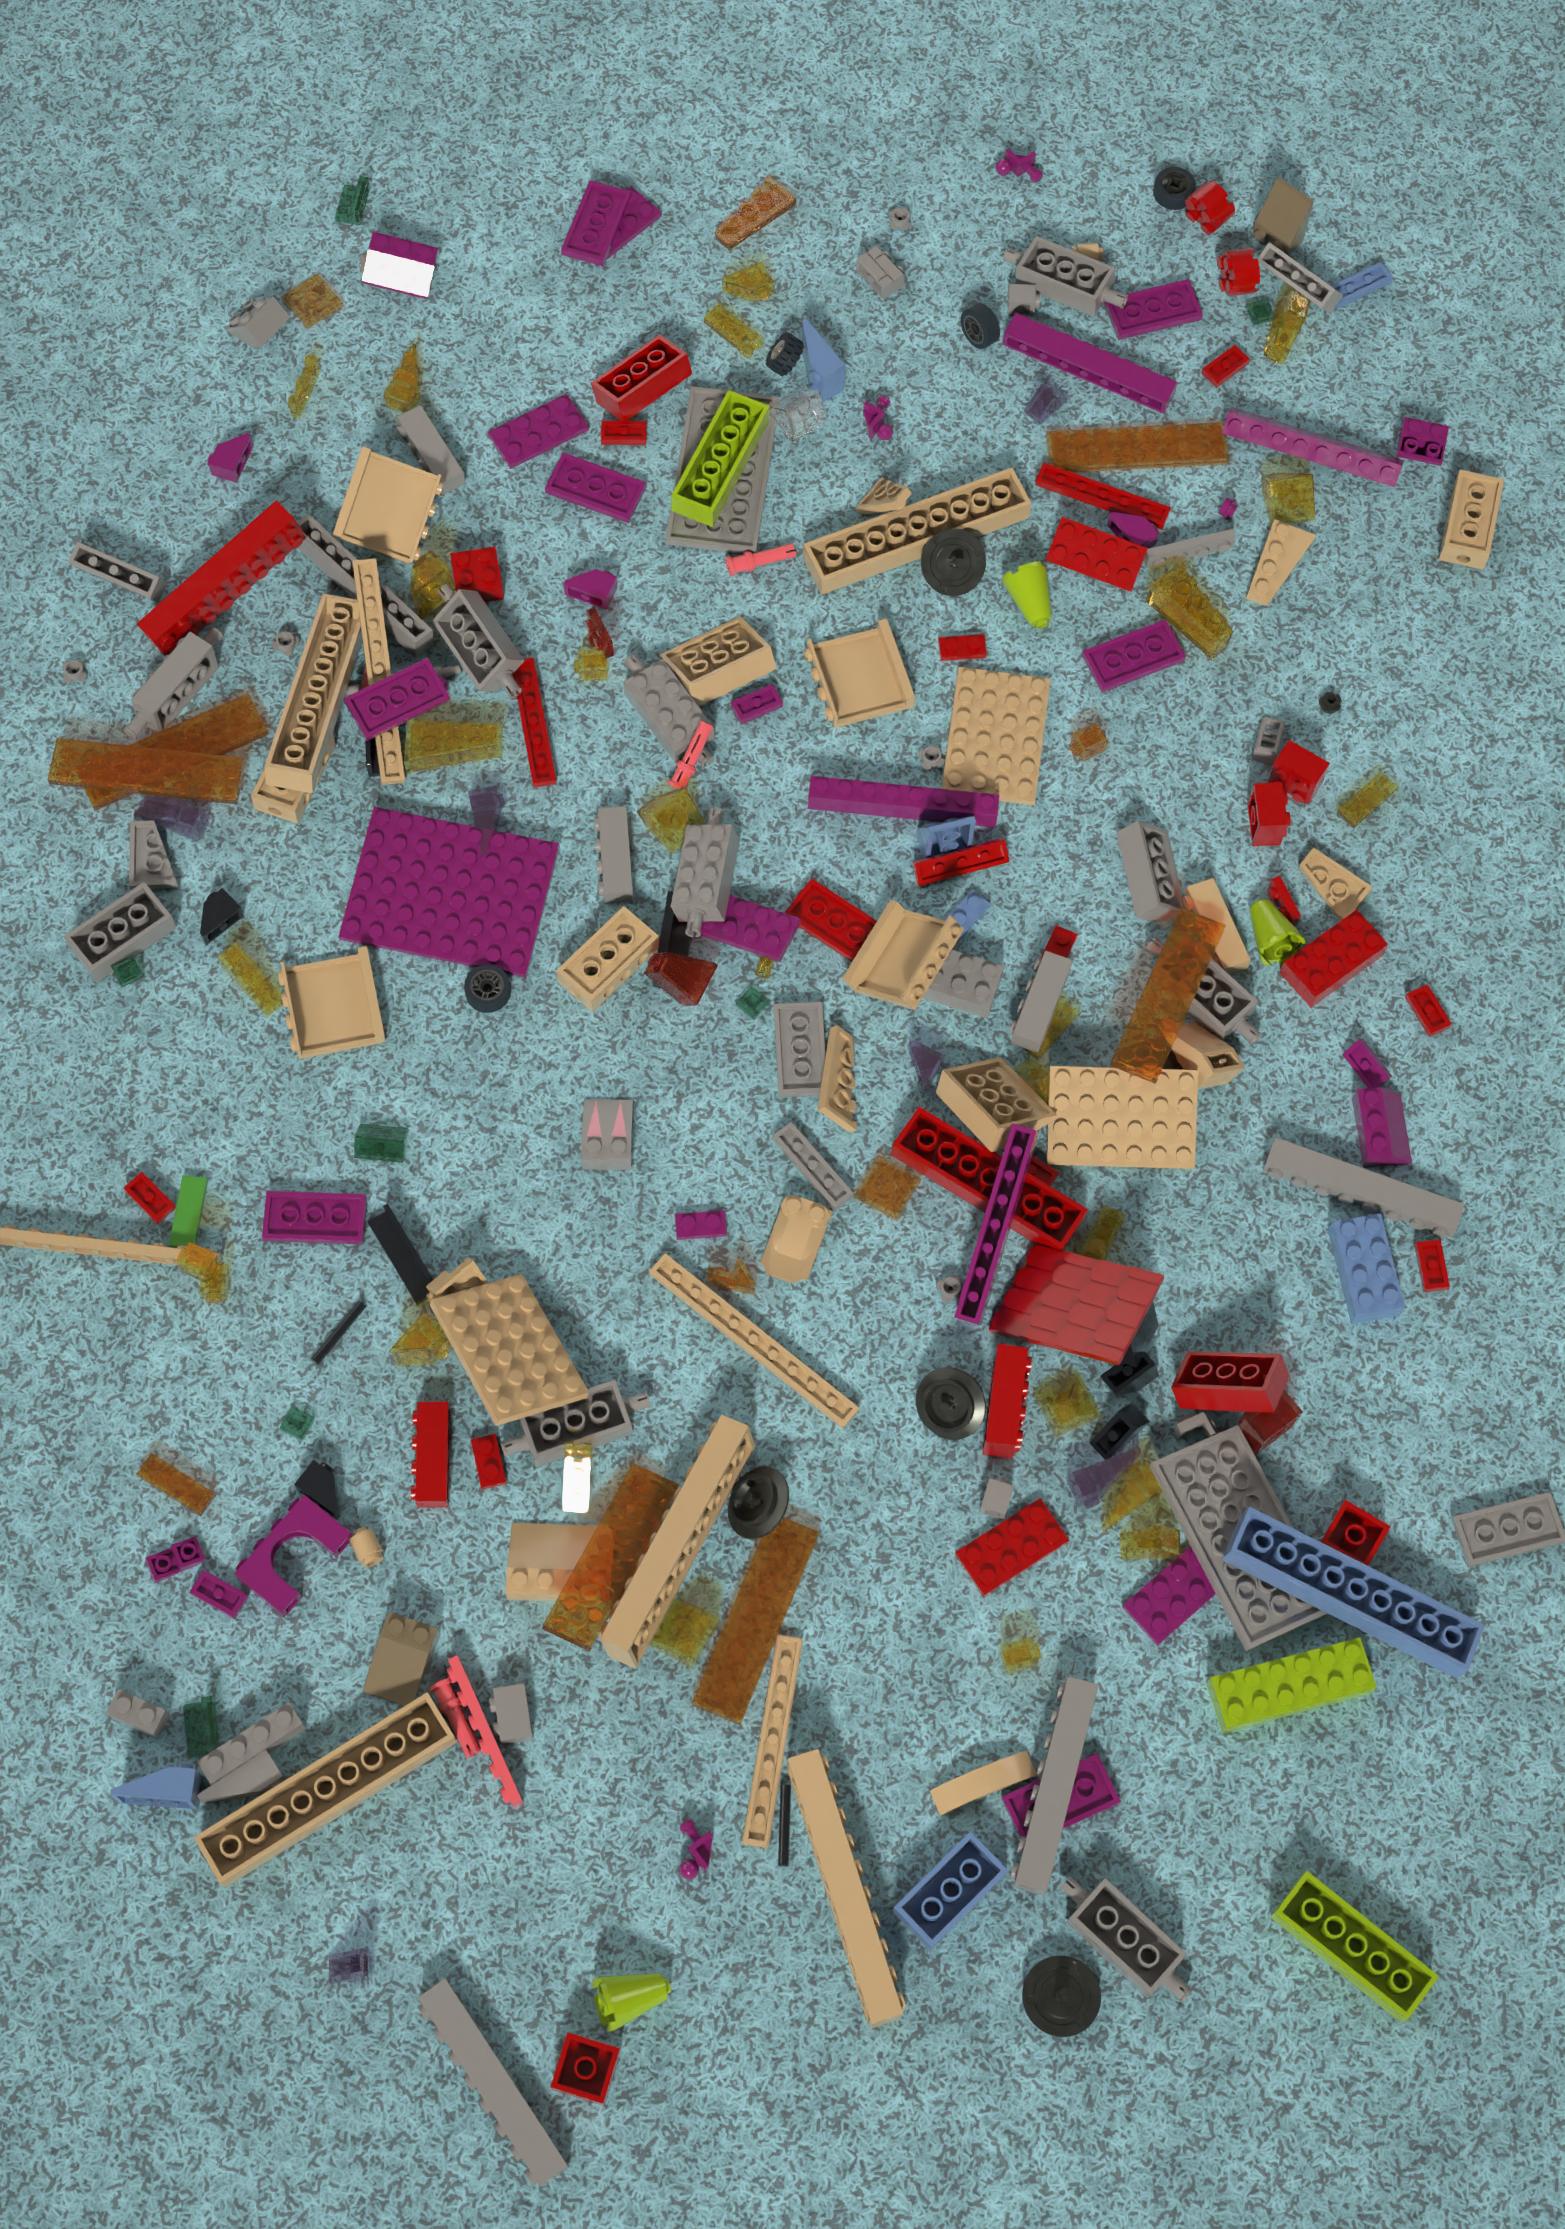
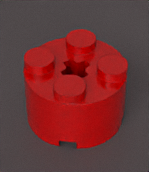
(1209, 207)
(1238, 272)

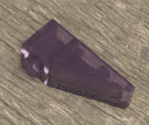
(486, 813)
(174, 816)
(1095, 1481)

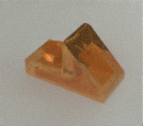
(737, 1281)

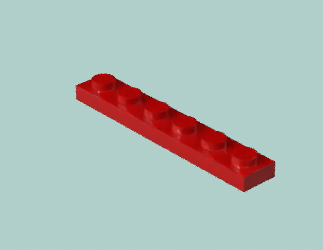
(1101, 494)
(534, 725)

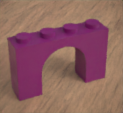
(302, 1520)

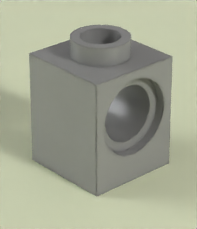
(1022, 299)
(996, 1498)

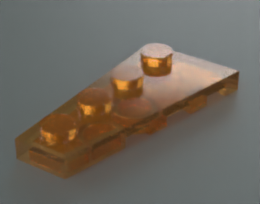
(761, 209)

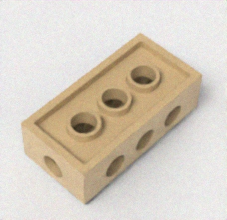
(1471, 519)
(286, 802)
(605, 944)

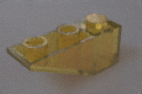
(405, 388)
(1103, 1234)

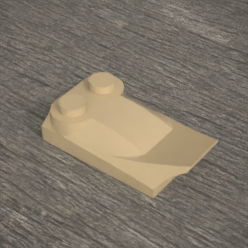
(795, 1239)

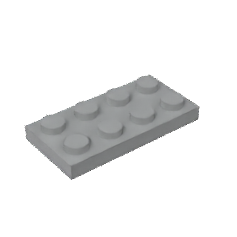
(799, 1048)
(1508, 1529)

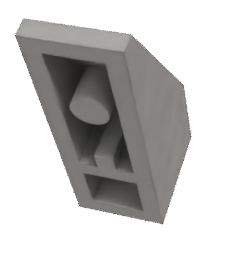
(247, 1781)

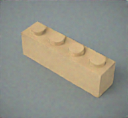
(1207, 901)

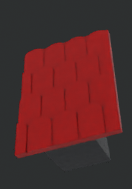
(1081, 1306)

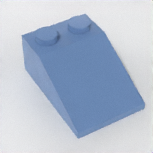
(822, 364)
(946, 836)
(164, 1788)

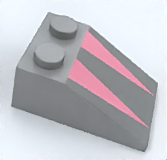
(607, 1135)

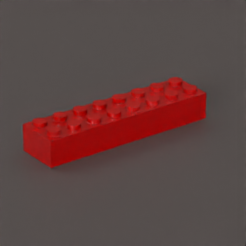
(223, 578)
(971, 1171)

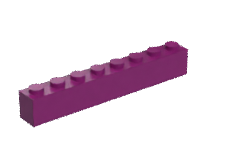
(1089, 363)
(1312, 446)
(901, 801)
(996, 1224)

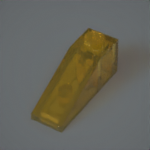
(1286, 325)
(250, 979)
(1136, 1490)

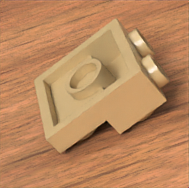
(461, 1278)

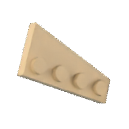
(1278, 558)
(838, 1081)

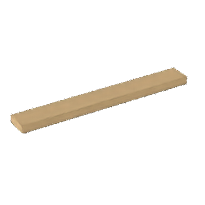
(772, 1741)

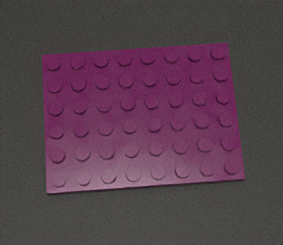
(437, 898)

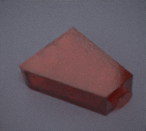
(681, 976)

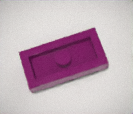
(756, 704)
(1367, 1064)
(700, 1225)
(219, 1594)

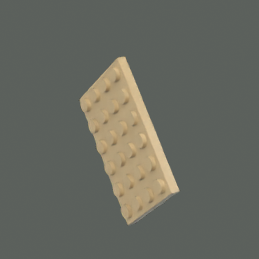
(996, 734)
(1121, 1118)
(509, 1349)

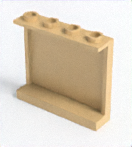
(387, 506)
(860, 676)
(902, 956)
(331, 1005)

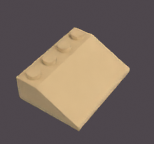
(720, 660)
(990, 1099)
(543, 1559)

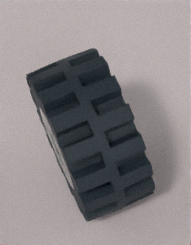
(784, 354)

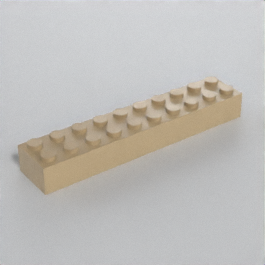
(902, 534)
(315, 696)
(677, 1541)
(325, 1790)
(844, 1888)

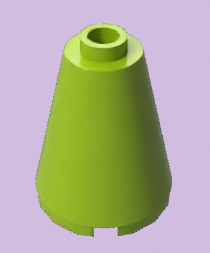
(1030, 593)
(1273, 933)
(628, 1996)

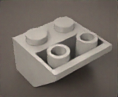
(257, 321)

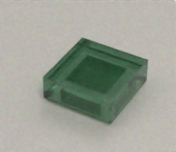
(1260, 312)
(127, 971)
(752, 1003)
(297, 1423)

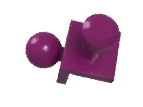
(1019, 165)
(875, 417)
(699, 1850)

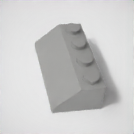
(1150, 871)

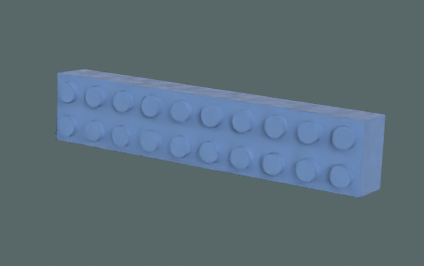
(1353, 1592)

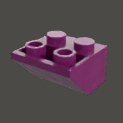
(1422, 441)

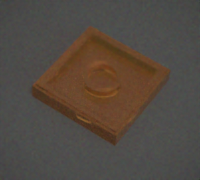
(312, 301)
(887, 1188)

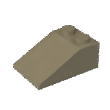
(1283, 217)
(401, 1659)

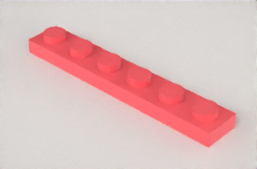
(487, 1743)

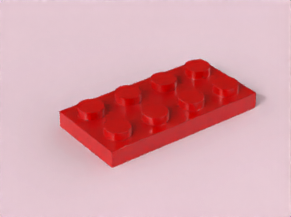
(1096, 554)
(831, 919)
(1011, 1547)

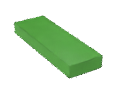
(188, 1211)

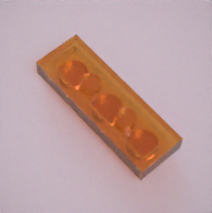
(176, 1484)

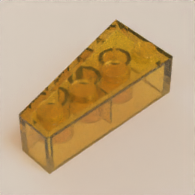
(1189, 611)
(450, 743)

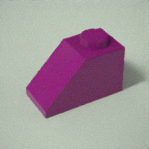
(231, 457)
(1133, 529)
(592, 587)

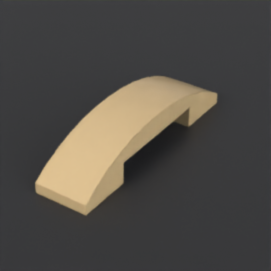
(983, 1782)

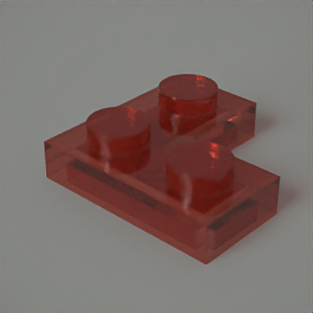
(598, 635)

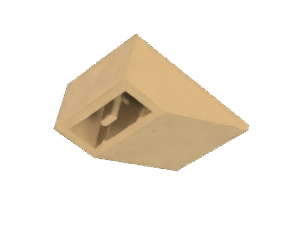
(1208, 1054)

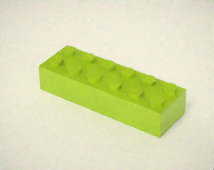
(720, 458)
(1291, 1685)
(1354, 1947)

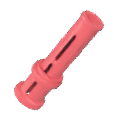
(749, 561)
(687, 766)
(450, 1706)

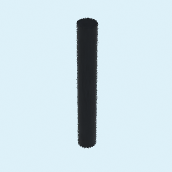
(338, 1332)
(784, 1825)

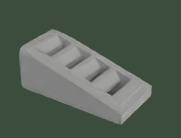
(1264, 753)

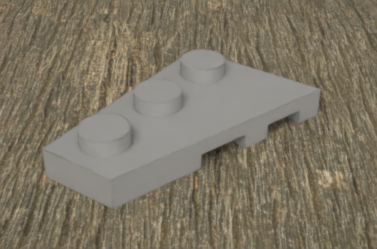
(148, 858)

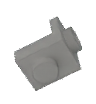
(1189, 1424)

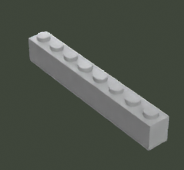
(337, 564)
(1363, 1188)
(1055, 1786)
(493, 2083)

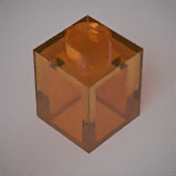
(1088, 742)

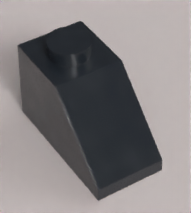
(218, 915)
(1128, 1379)
(1119, 1431)
(321, 1487)

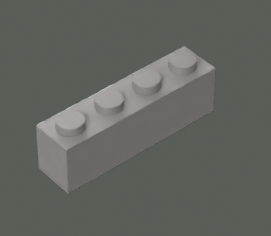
(1299, 278)
(429, 448)
(117, 572)
(615, 854)
(1041, 1001)
(264, 1735)

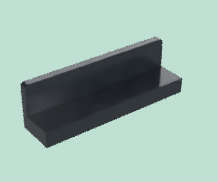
(673, 933)
(401, 1254)

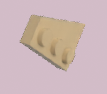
(884, 497)
(1334, 883)

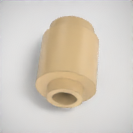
(1090, 250)
(366, 1547)

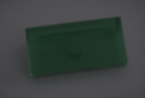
(353, 202)
(380, 1143)
(201, 1727)

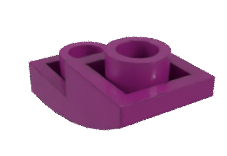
(175, 1560)

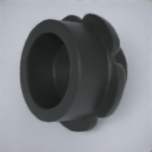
(1328, 707)

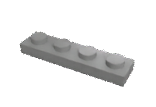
(1185, 549)
(812, 1166)

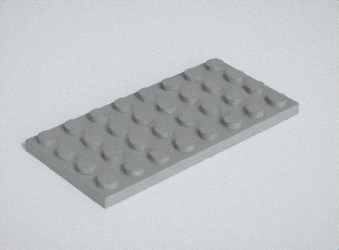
(741, 517)
(1208, 1492)

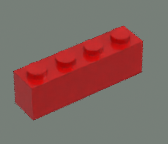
(431, 1454)

